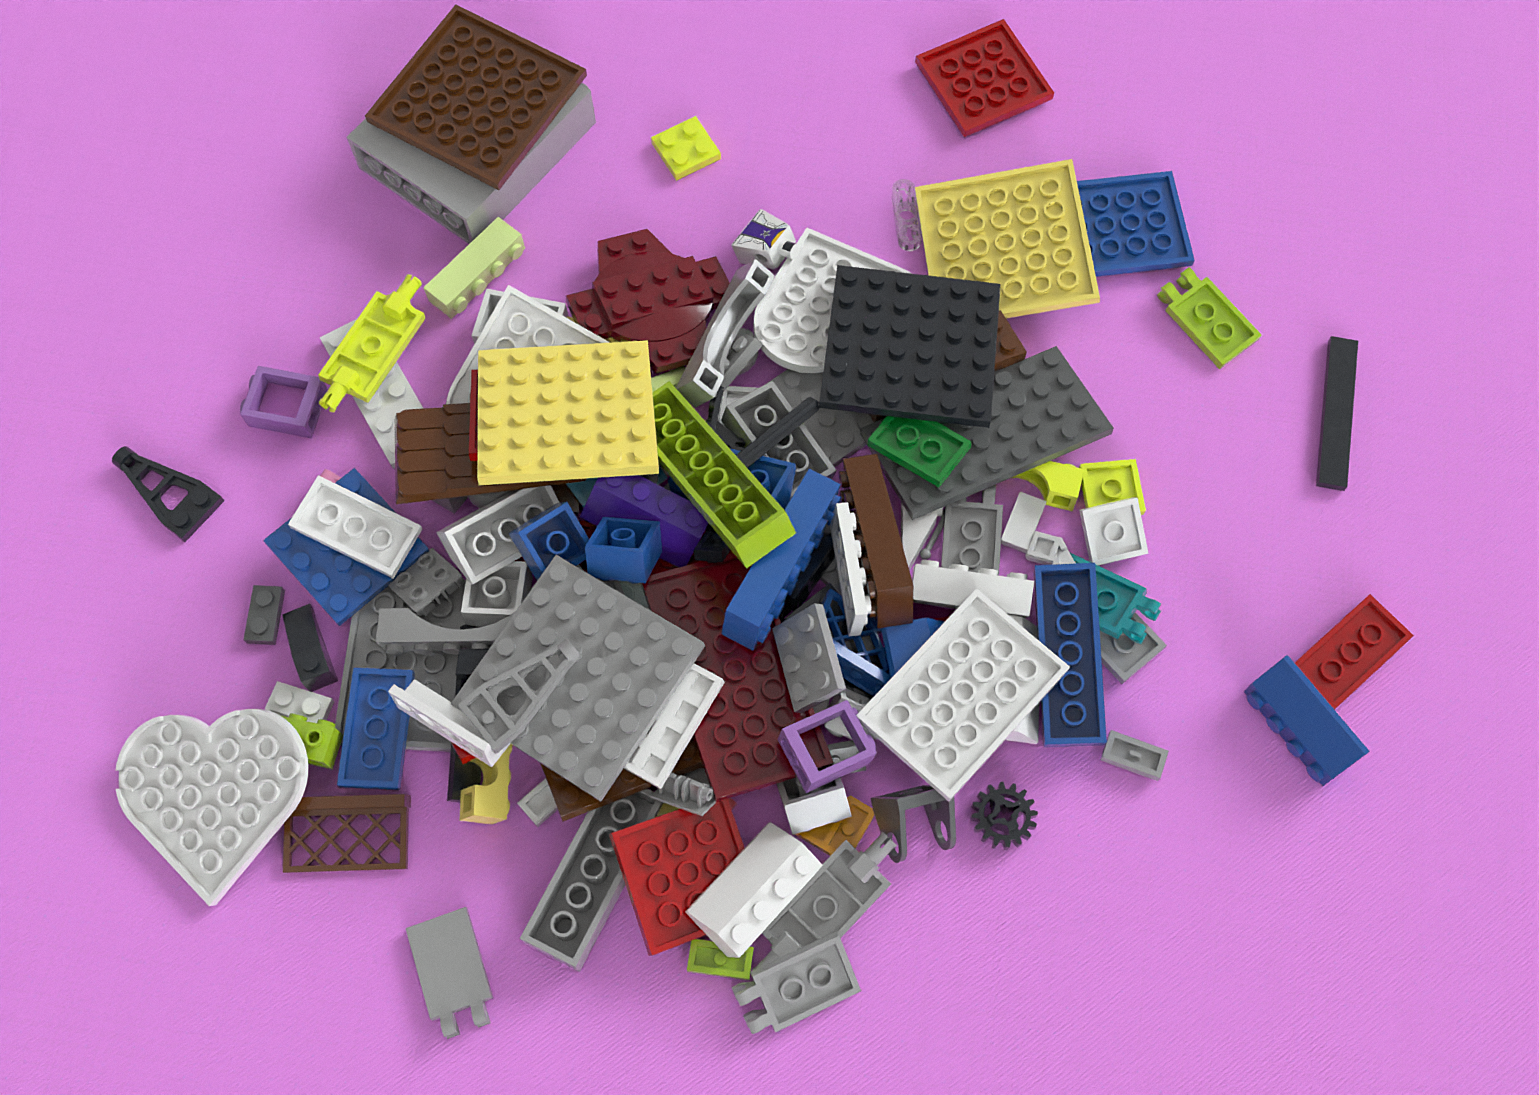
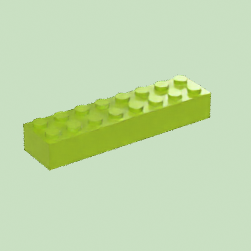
(716, 480)

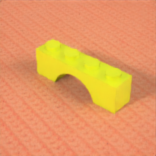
(1056, 482)

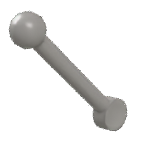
(925, 553)

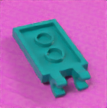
(1119, 601)

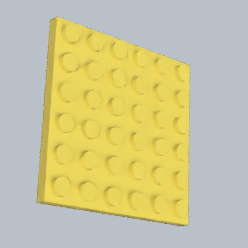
(1012, 231)
(565, 413)

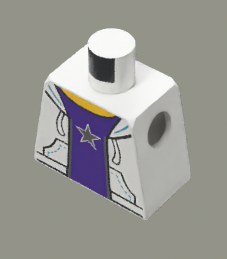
(766, 241)

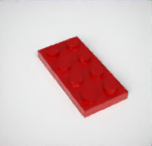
(1353, 650)

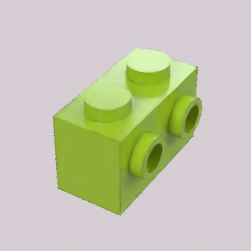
(319, 738)

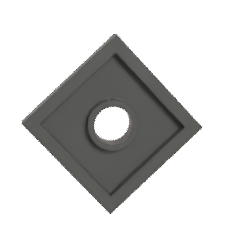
(890, 816)

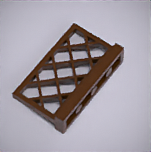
(354, 806)

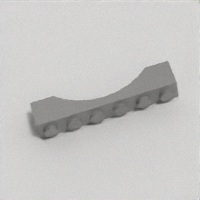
(707, 363)
(404, 631)

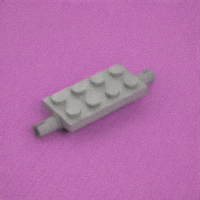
(830, 899)

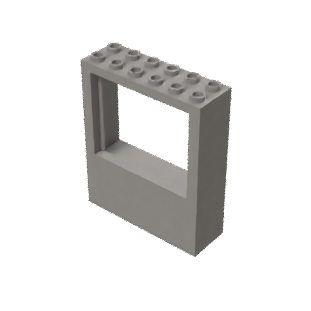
(454, 197)

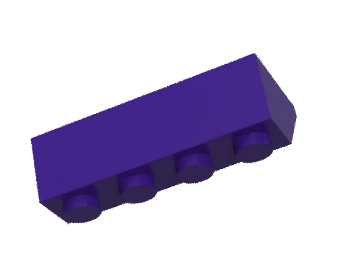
(643, 500)

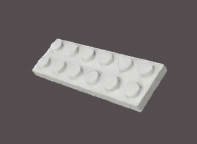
(390, 398)

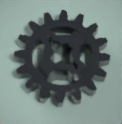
(1010, 826)

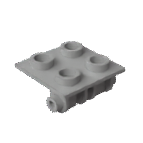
(426, 581)
(687, 792)

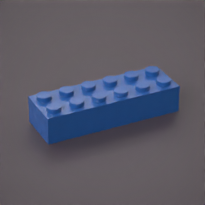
(776, 573)
(1070, 628)

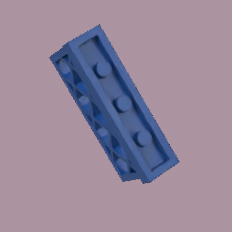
(858, 667)

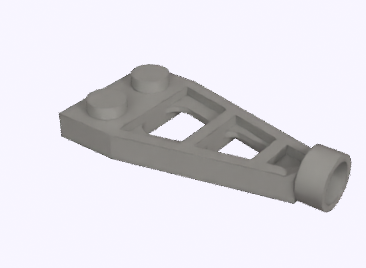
(488, 715)

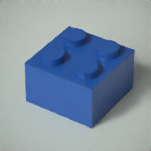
(551, 534)
(623, 549)

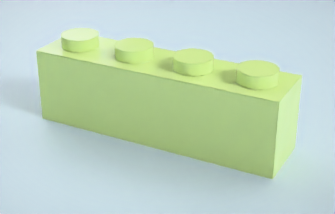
(475, 268)

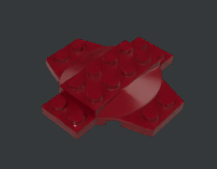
(651, 297)

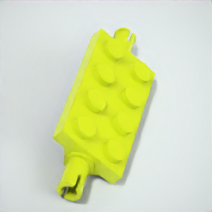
(372, 345)

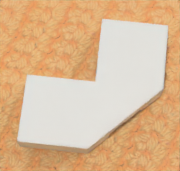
(1048, 550)

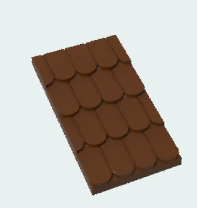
(435, 458)

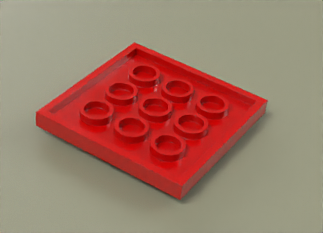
(984, 77)
(670, 865)

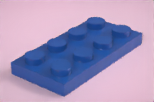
(374, 731)

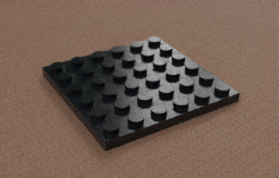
(911, 346)

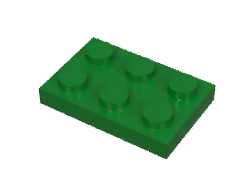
(920, 447)

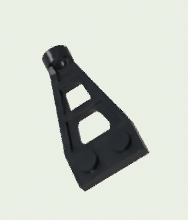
(189, 513)

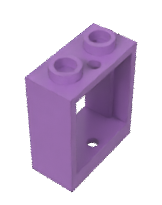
(309, 410)
(801, 760)

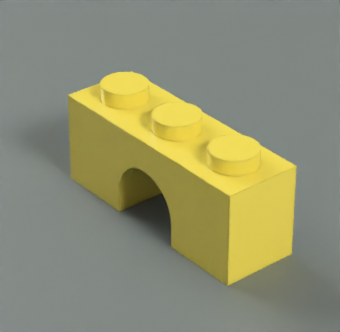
(488, 801)

